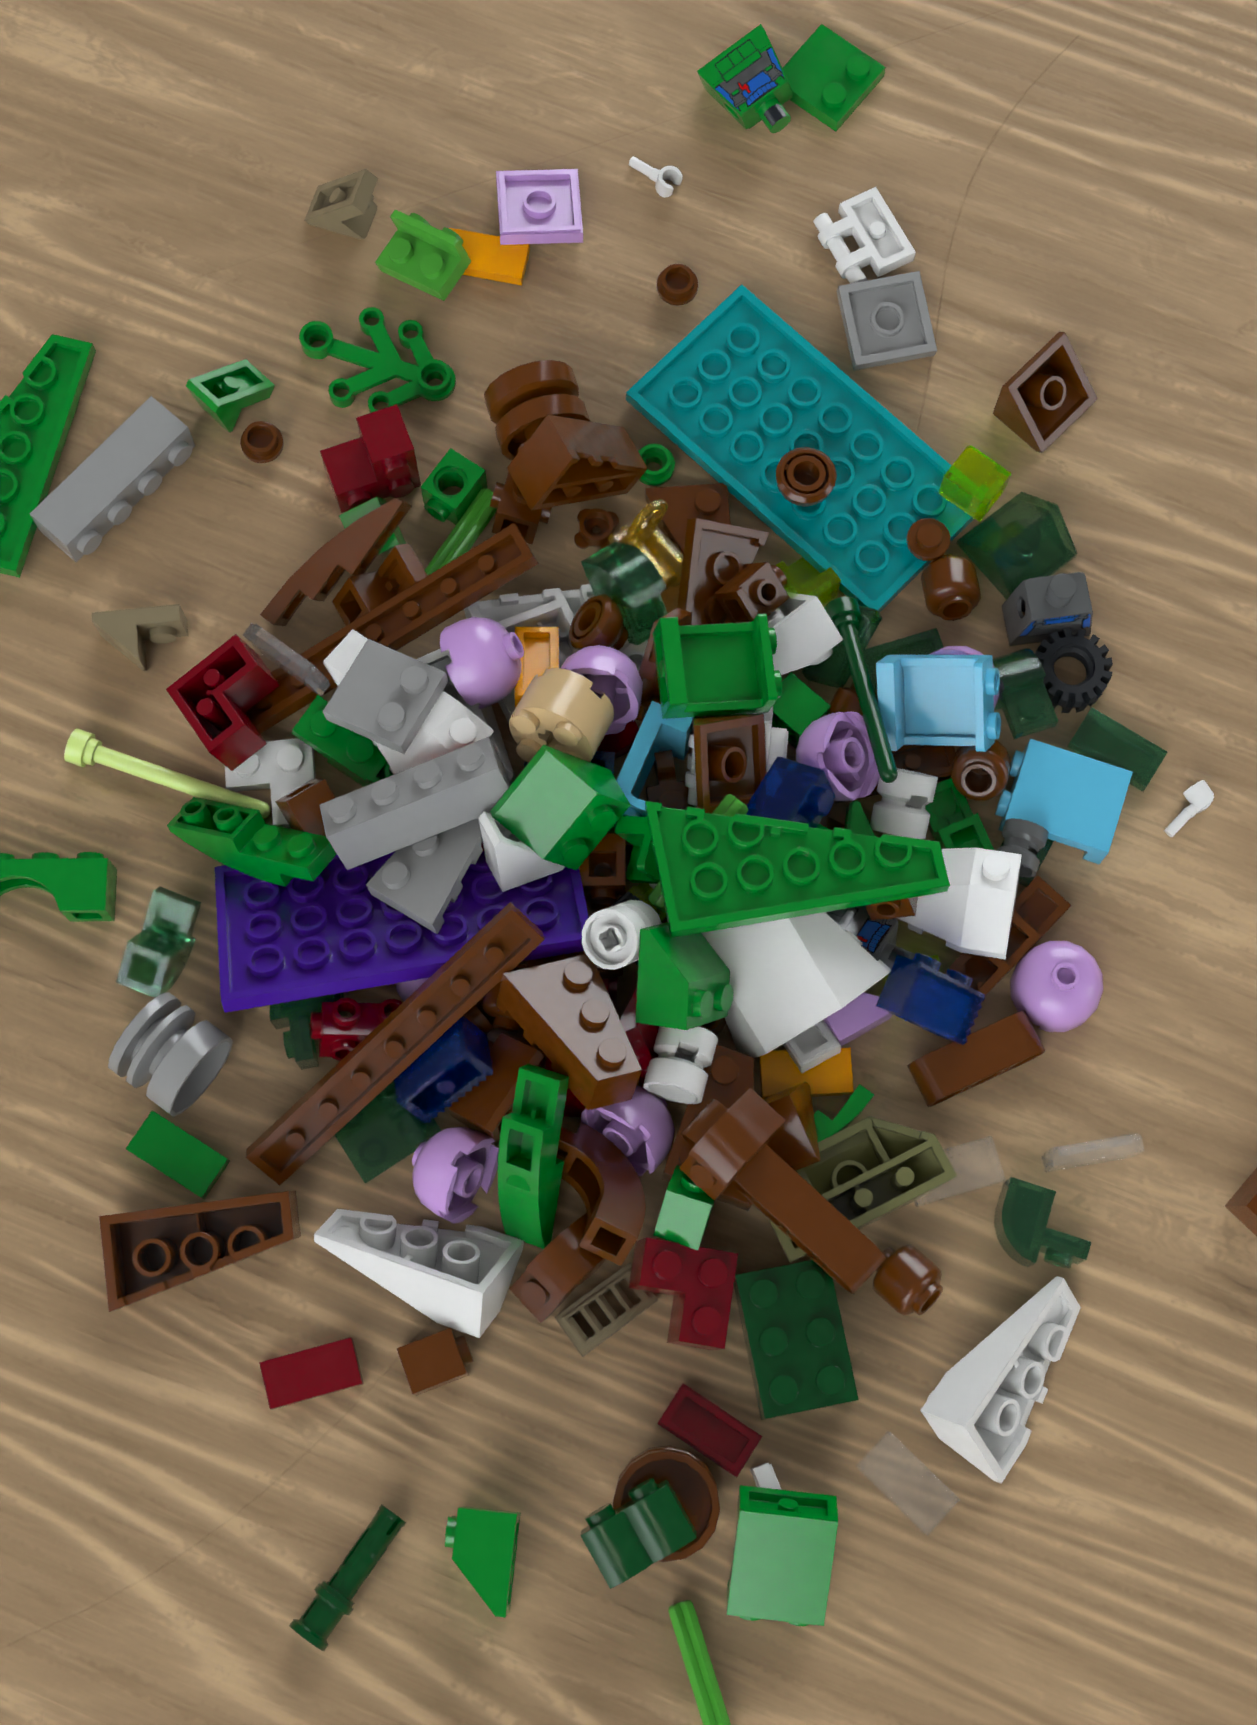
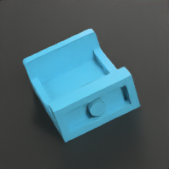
(939, 700)
(653, 736)
(1067, 796)

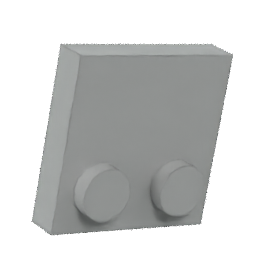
(886, 320)
(386, 696)

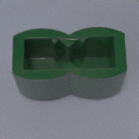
(638, 1532)

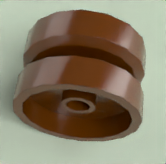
(526, 396)
(690, 1482)

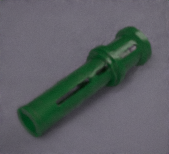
(336, 1595)

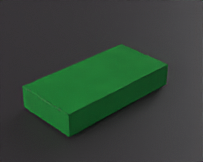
(178, 1154)

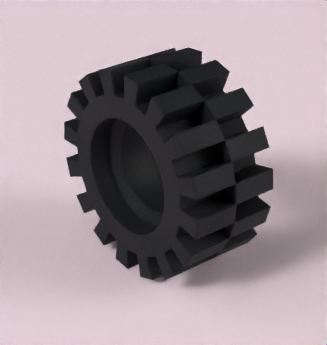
(1092, 658)

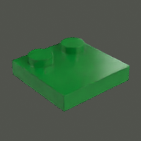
(831, 77)

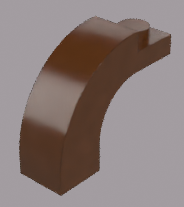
(608, 1190)

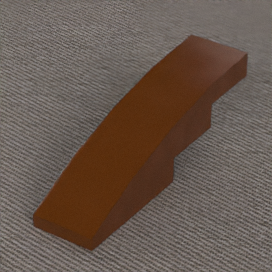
(348, 551)
(1033, 916)

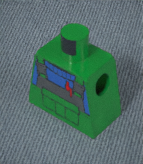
(750, 82)

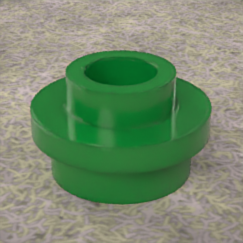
(662, 456)

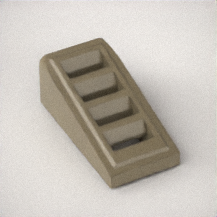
(576, 1334)

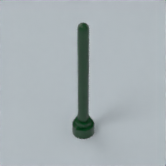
(846, 617)

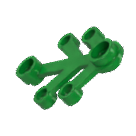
(381, 365)

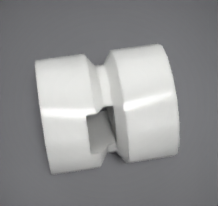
(903, 804)
(613, 933)
(679, 1067)

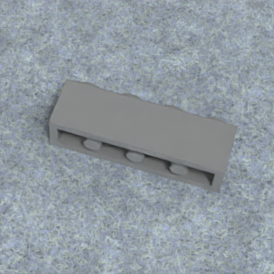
(113, 479)
(415, 803)

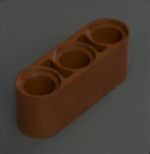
(983, 1057)

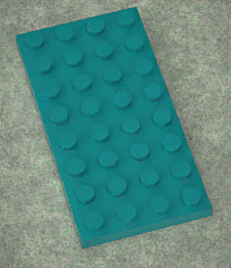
(756, 389)

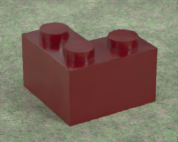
(374, 464)
(218, 695)
(700, 1286)

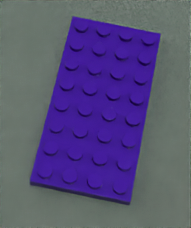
(340, 938)

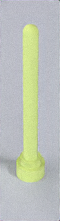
(86, 749)

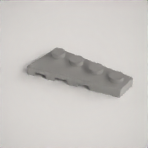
(429, 873)

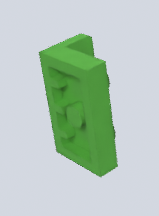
(424, 255)

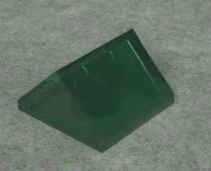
(1019, 542)

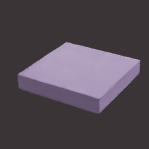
(539, 206)

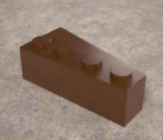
(176, 1244)

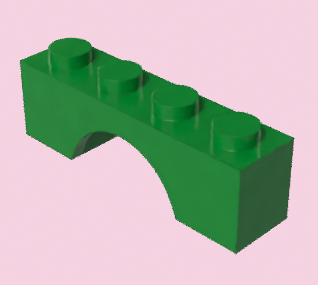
(80, 885)

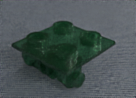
(383, 1135)

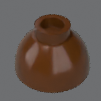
(805, 476)
(598, 623)

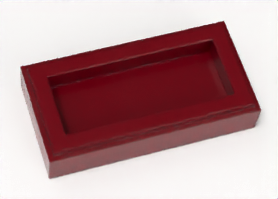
(311, 1373)
(709, 1430)

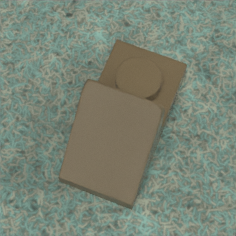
(345, 205)
(131, 627)

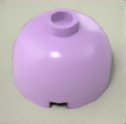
(483, 659)
(613, 675)
(844, 752)
(1057, 985)
(637, 1127)
(452, 1169)

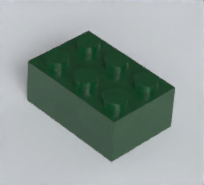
(794, 1339)

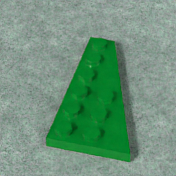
(33, 437)
(764, 869)

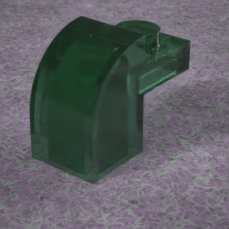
(632, 583)
(1024, 693)
(163, 947)
(297, 1017)
(1022, 1228)

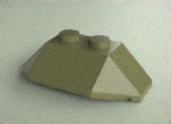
(873, 1172)

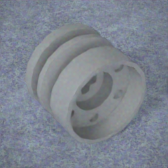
(170, 1053)

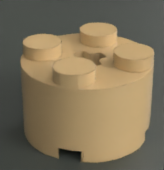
(560, 714)

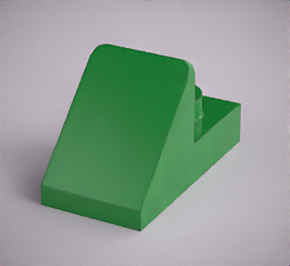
(229, 390)

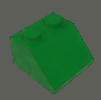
(561, 806)
(680, 980)
(486, 1552)

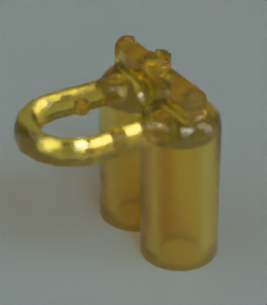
(653, 542)

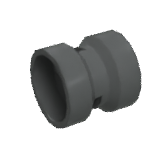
(1025, 839)

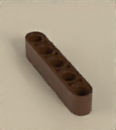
(798, 1210)

